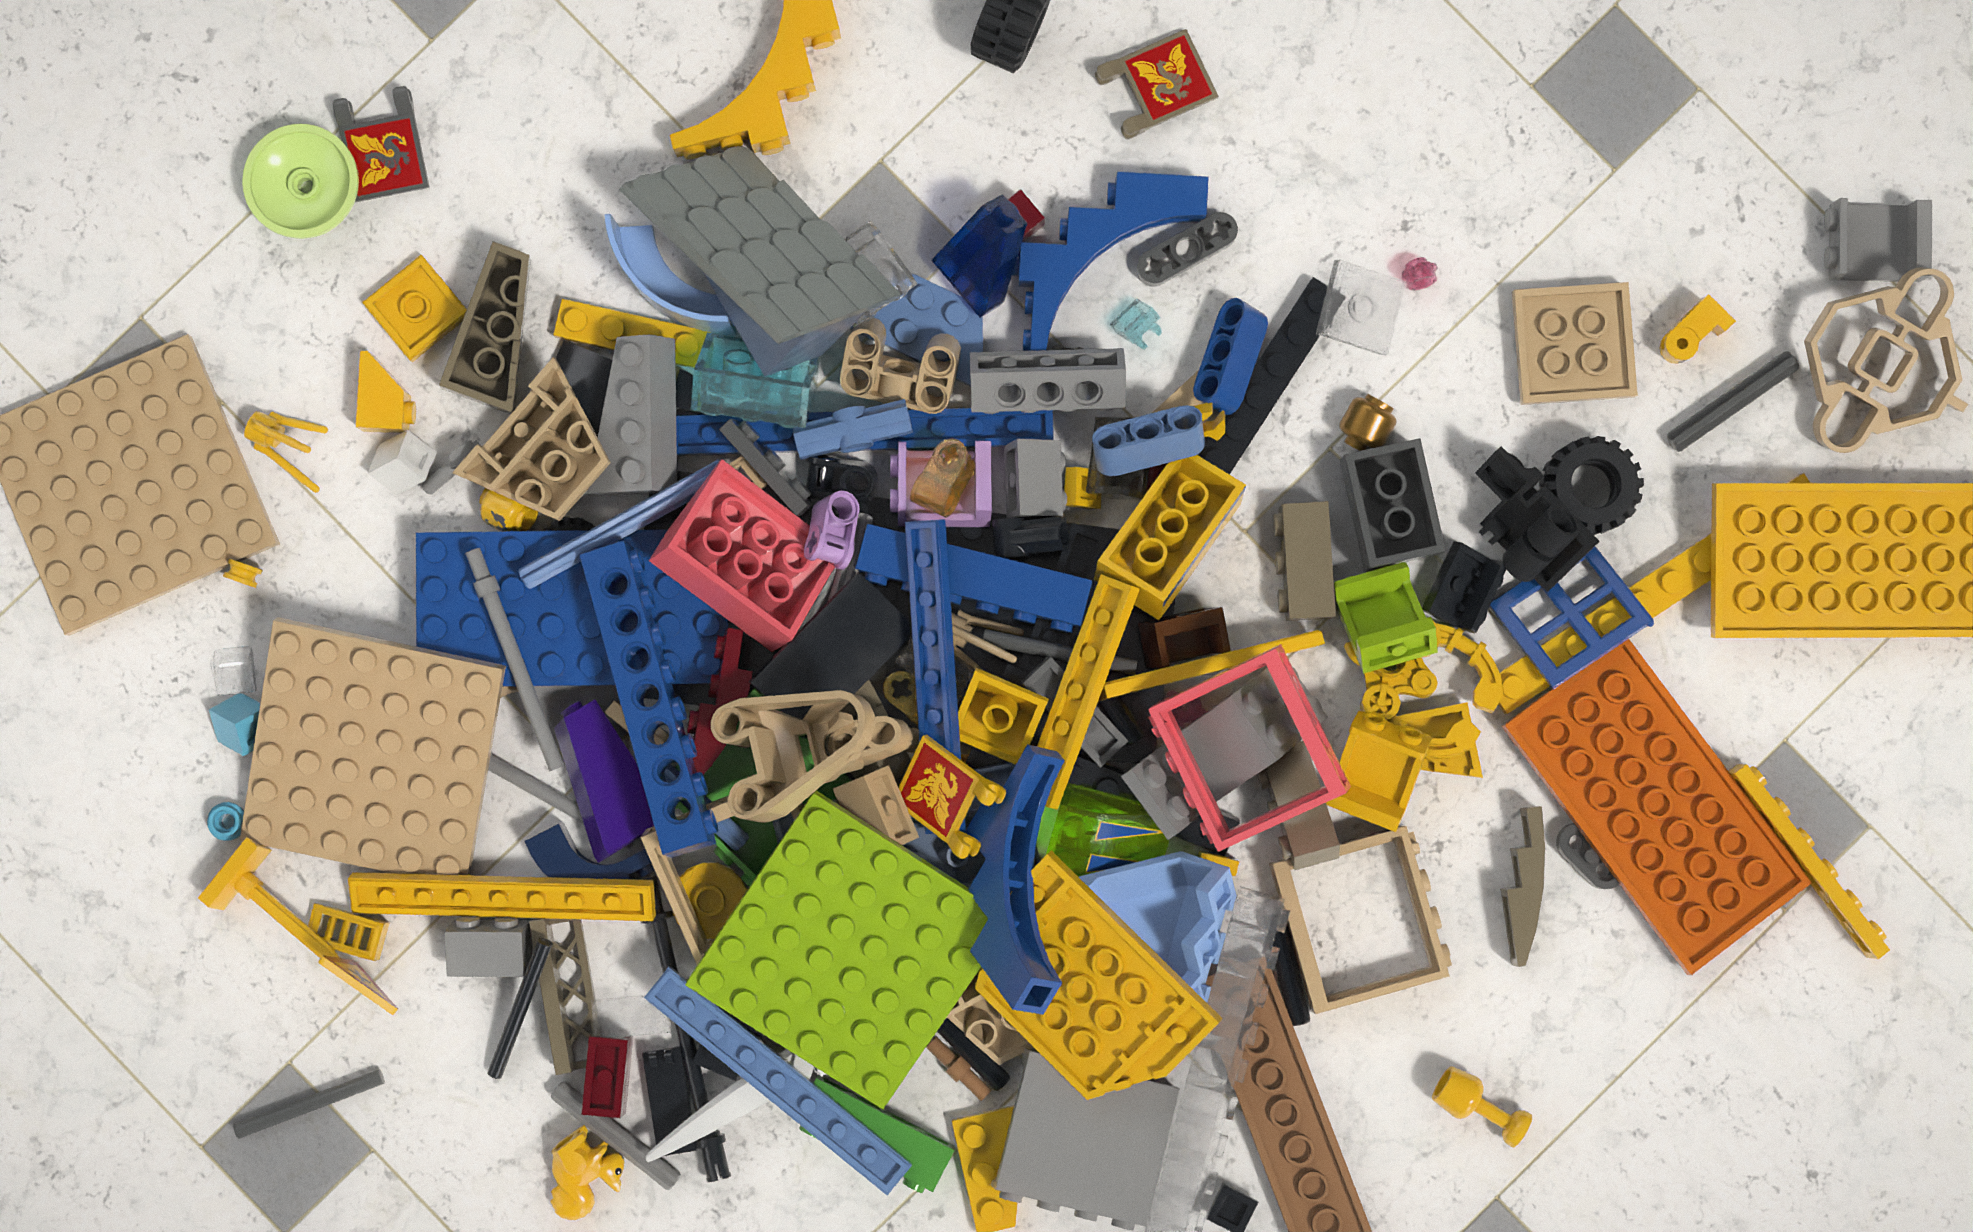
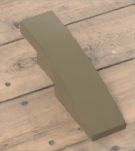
(1524, 900)

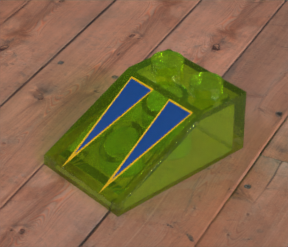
(1102, 831)

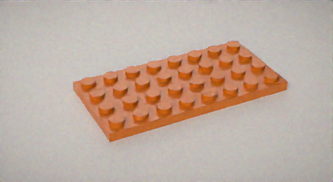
(1657, 806)

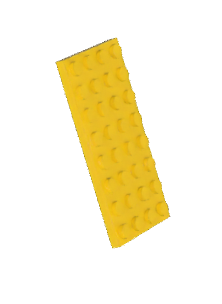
(1841, 560)

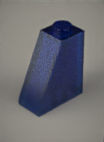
(984, 255)

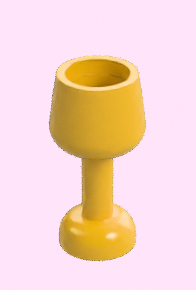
(1462, 1094)

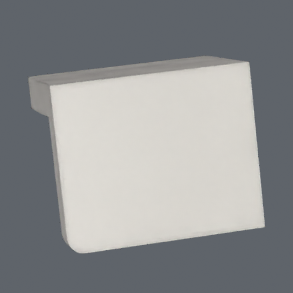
(402, 462)

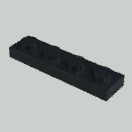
(1080, 561)

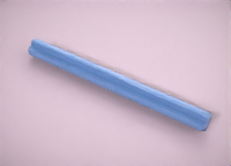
(614, 528)

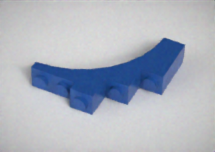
(1139, 204)
(1008, 833)

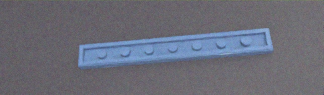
(779, 1081)

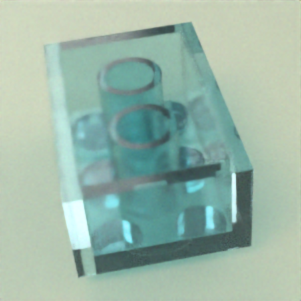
(733, 385)

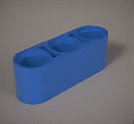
(1230, 356)

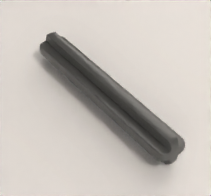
(1732, 401)

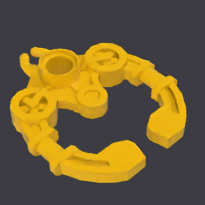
(1417, 680)

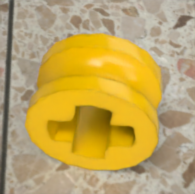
(242, 573)

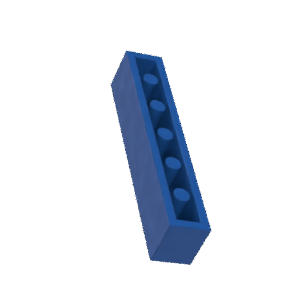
(985, 579)

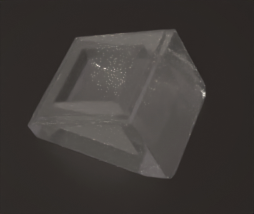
(233, 670)

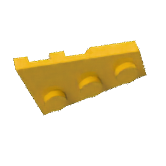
(980, 1148)

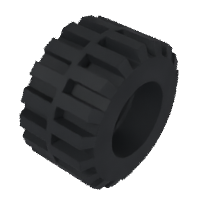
(1007, 31)
(1616, 466)

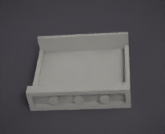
(1084, 1152)

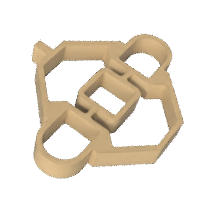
(1878, 417)

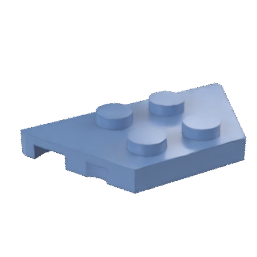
(926, 313)

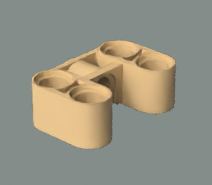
(897, 378)

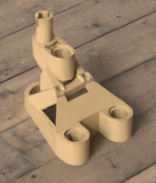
(777, 752)

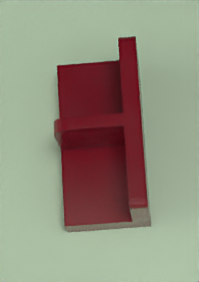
(607, 1076)

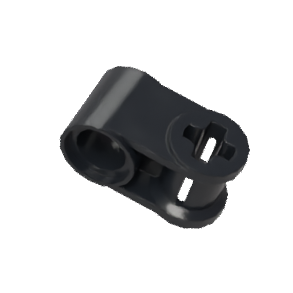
(836, 476)

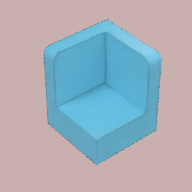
(236, 723)

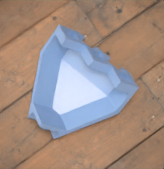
(1174, 908)

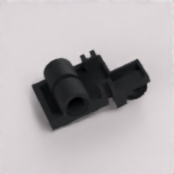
(1532, 525)

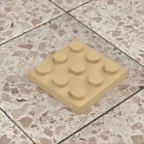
(1574, 343)

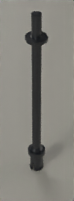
(711, 1144)

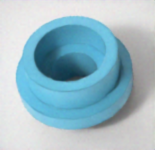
(215, 818)

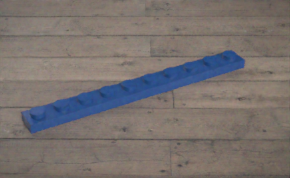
(702, 435)

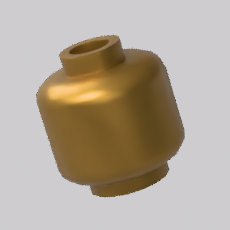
(1367, 423)

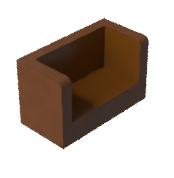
(1183, 636)

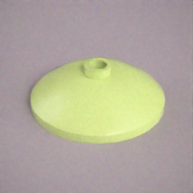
(283, 164)

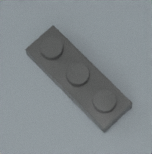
(767, 465)
(1101, 738)

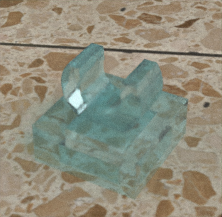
(1135, 322)

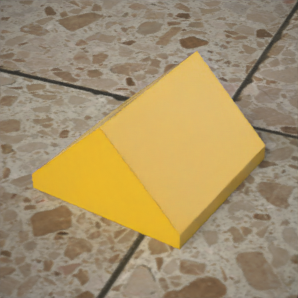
(999, 716)

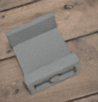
(1877, 240)

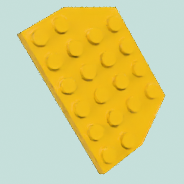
(1119, 1003)

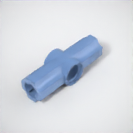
(853, 429)

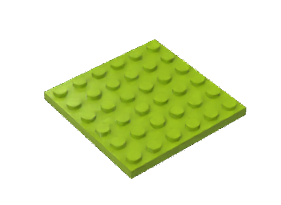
(845, 950)

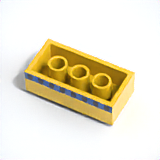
(1171, 531)

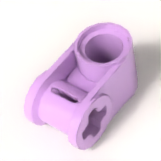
(830, 536)

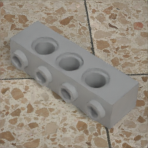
(1062, 367)

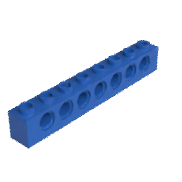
(602, 570)

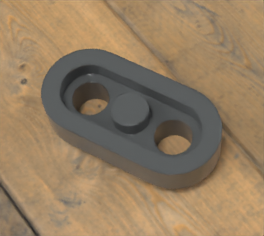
(1584, 859)

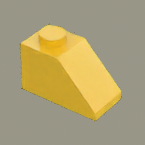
(381, 399)

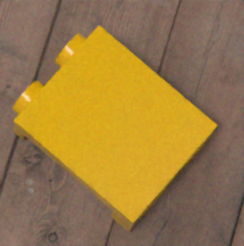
(1381, 768)

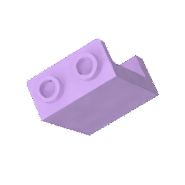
(974, 504)

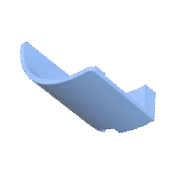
(672, 297)

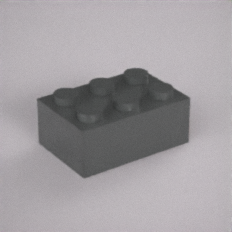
(1392, 504)

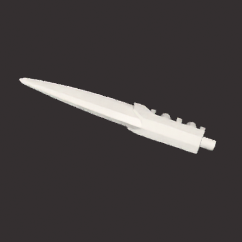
(723, 1109)

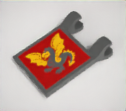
(384, 149)

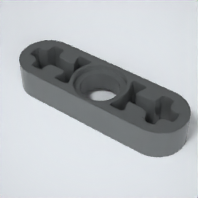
(1215, 243)

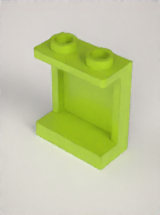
(1384, 618)

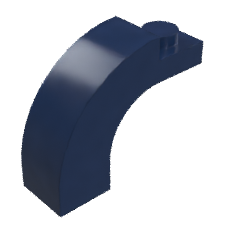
(560, 858)

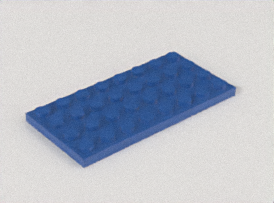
(556, 618)

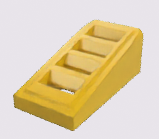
(376, 938)

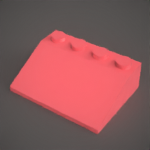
(744, 557)

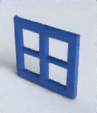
(1571, 613)

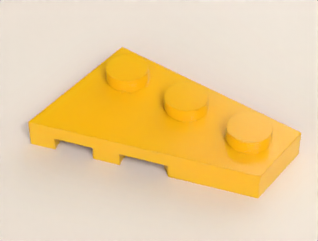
(1437, 724)

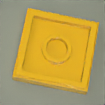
(416, 308)

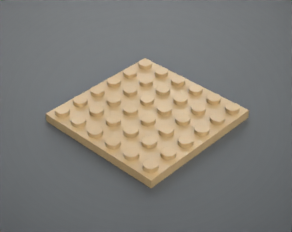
(130, 485)
(371, 751)

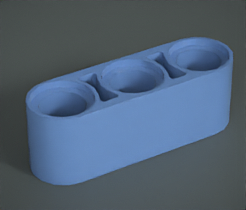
(1148, 440)

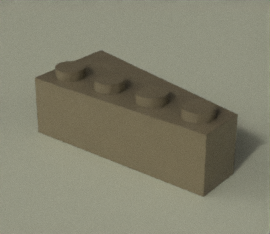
(490, 337)

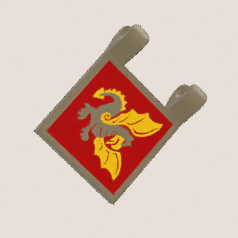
(1164, 79)

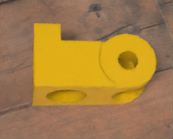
(1684, 337)

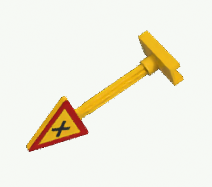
(238, 877)

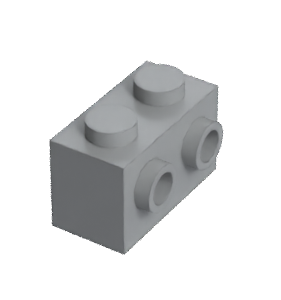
(1034, 479)
(487, 947)

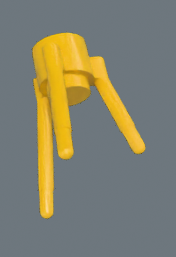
(267, 432)

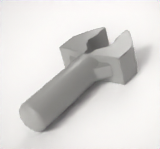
(445, 473)

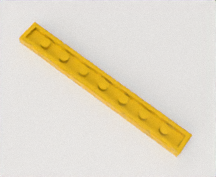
(502, 896)

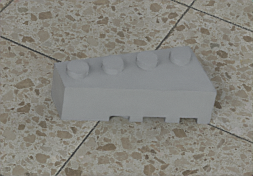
(639, 418)

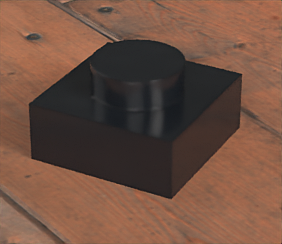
(1232, 1209)

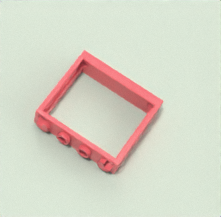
(1196, 789)

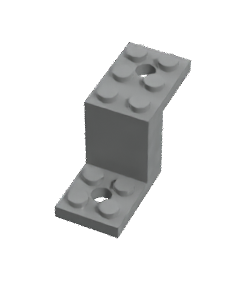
(1229, 746)

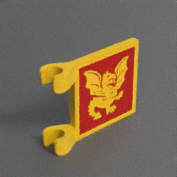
(940, 792)

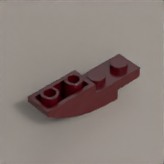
(725, 688)

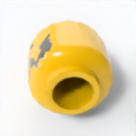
(505, 513)

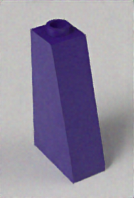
(602, 779)

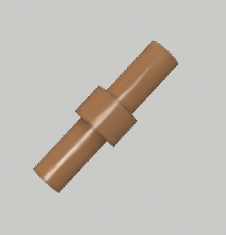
(958, 1068)

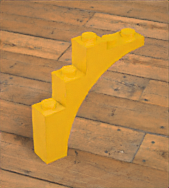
(784, 75)

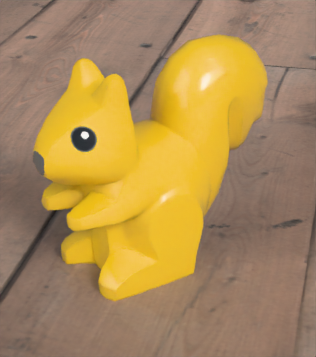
(576, 1166)

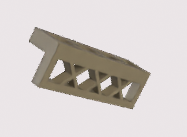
(553, 996)

